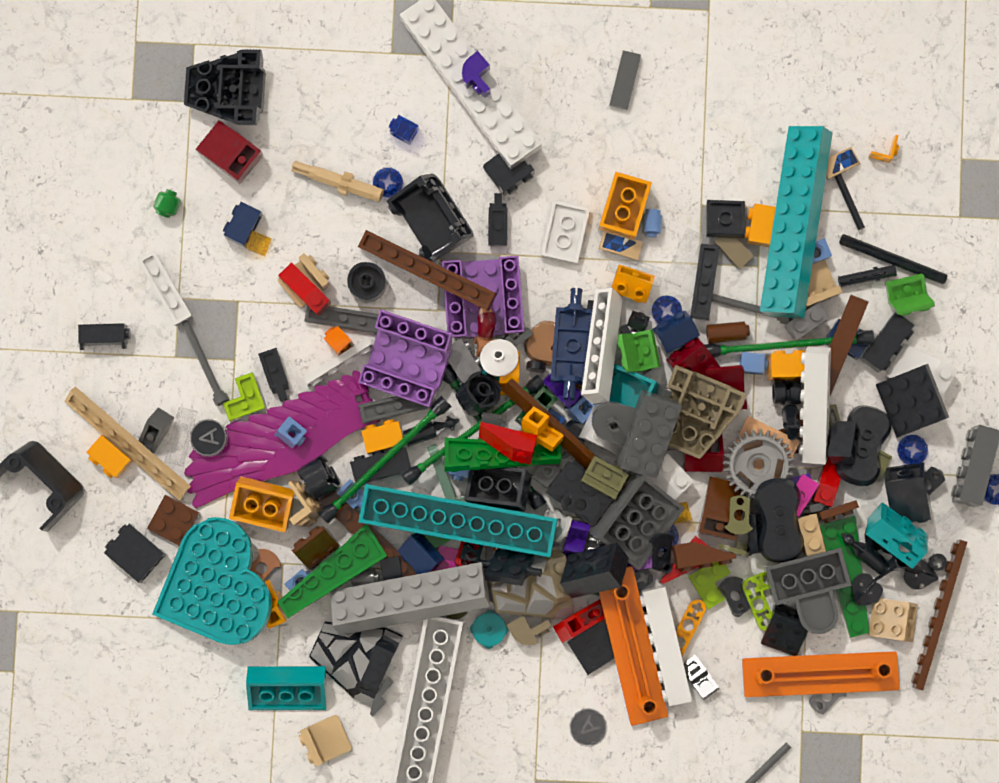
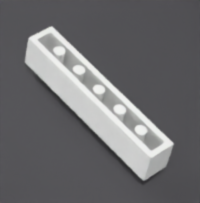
(602, 346)
(816, 404)
(666, 644)

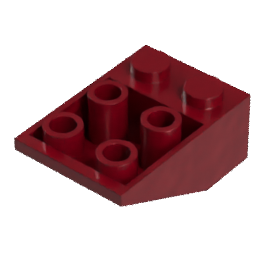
(229, 151)

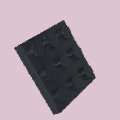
(912, 400)

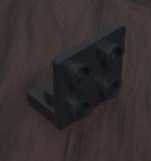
(784, 630)

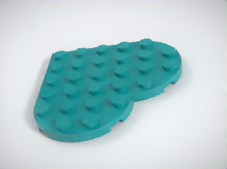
(213, 585)

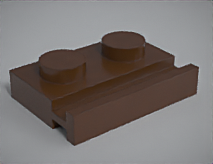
(845, 509)

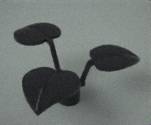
(868, 591)

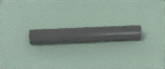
(769, 763)

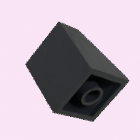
(909, 491)

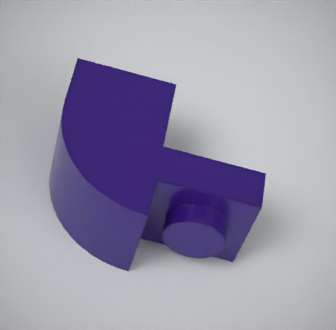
(472, 72)
(557, 390)
(575, 538)

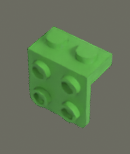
(908, 295)
(638, 351)

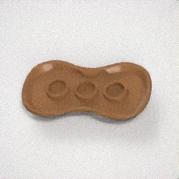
(540, 344)

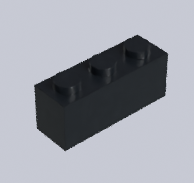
(888, 342)
(395, 466)

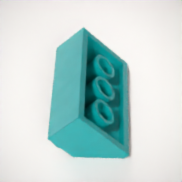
(286, 687)

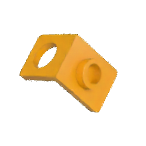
(887, 158)

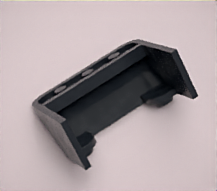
(52, 473)

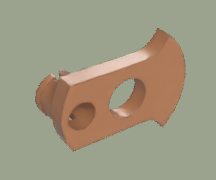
(267, 557)

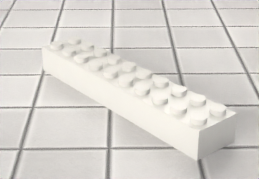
(448, 52)
(428, 700)

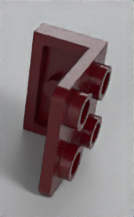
(693, 357)
(729, 375)

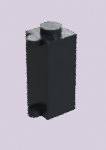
(103, 334)

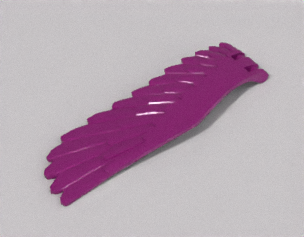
(259, 455)

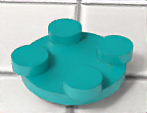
(489, 629)

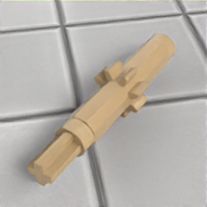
(344, 183)

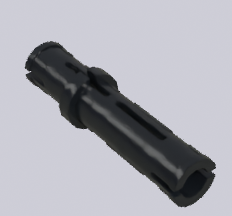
(890, 271)

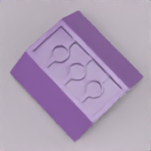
(496, 275)
(407, 358)

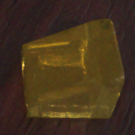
(258, 243)
(685, 515)

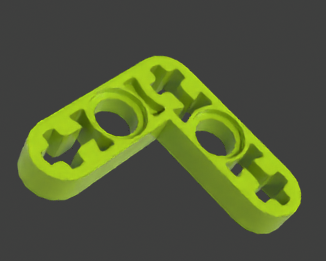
(760, 587)

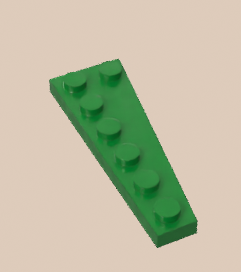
(476, 454)
(344, 564)
(854, 615)

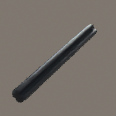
(892, 258)

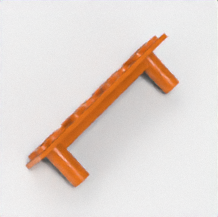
(633, 651)
(820, 674)

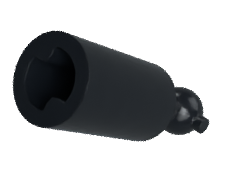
(431, 430)
(867, 554)

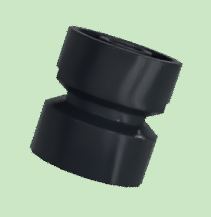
(786, 392)

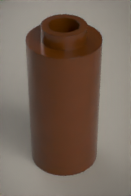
(727, 332)

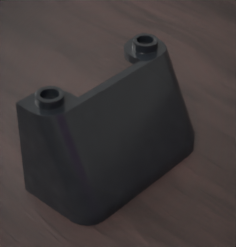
(431, 216)

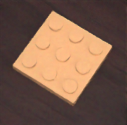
(751, 423)

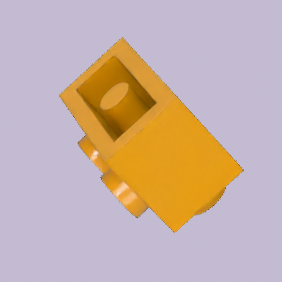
(632, 283)

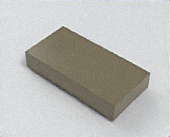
(734, 250)

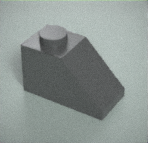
(156, 429)

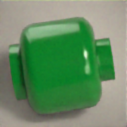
(167, 203)

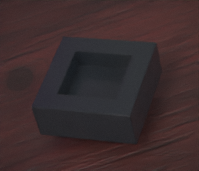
(638, 321)

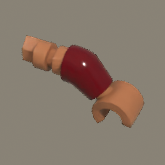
(486, 328)

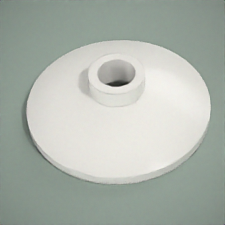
(499, 366)

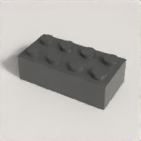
(976, 466)

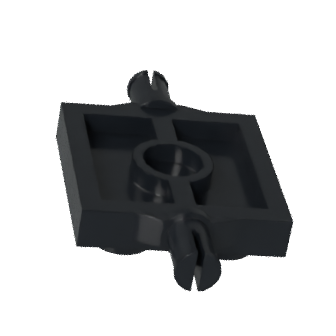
(510, 567)

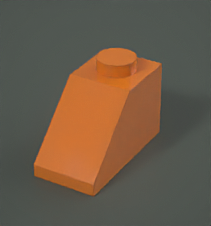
(338, 340)

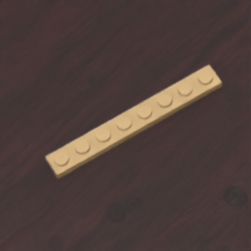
(127, 443)

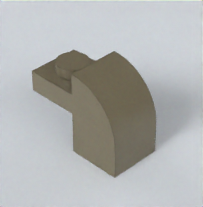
(524, 634)

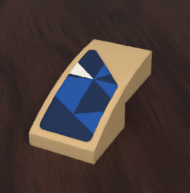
(841, 163)
(620, 245)

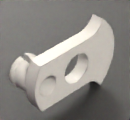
(564, 521)

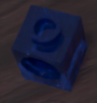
(403, 129)

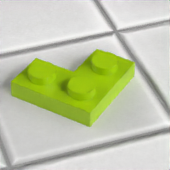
(249, 400)
(704, 583)

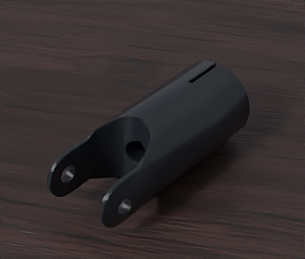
(791, 421)

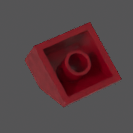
(710, 462)

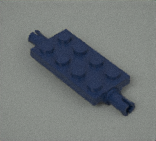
(570, 344)

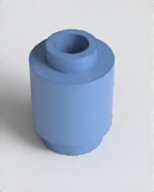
(652, 223)

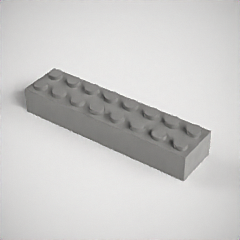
(409, 599)

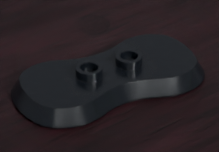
(874, 430)
(778, 505)

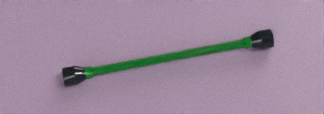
(863, 338)
(413, 473)
(330, 511)

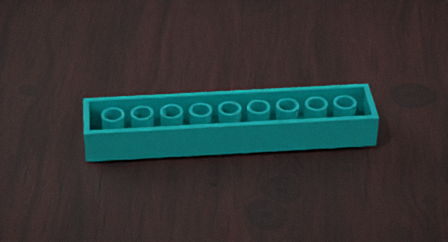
(796, 221)
(458, 520)

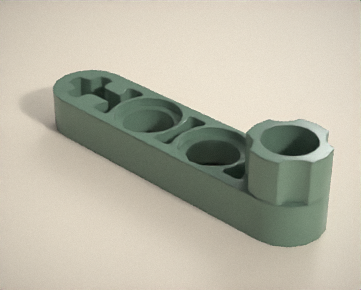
(442, 476)

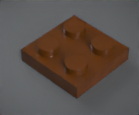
(172, 520)

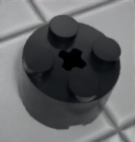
(367, 271)
(478, 393)
(319, 478)

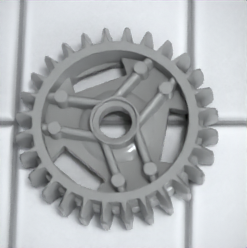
(743, 460)

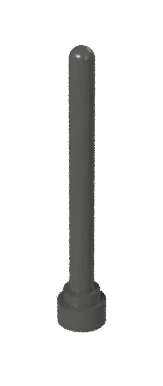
(745, 306)
(219, 395)

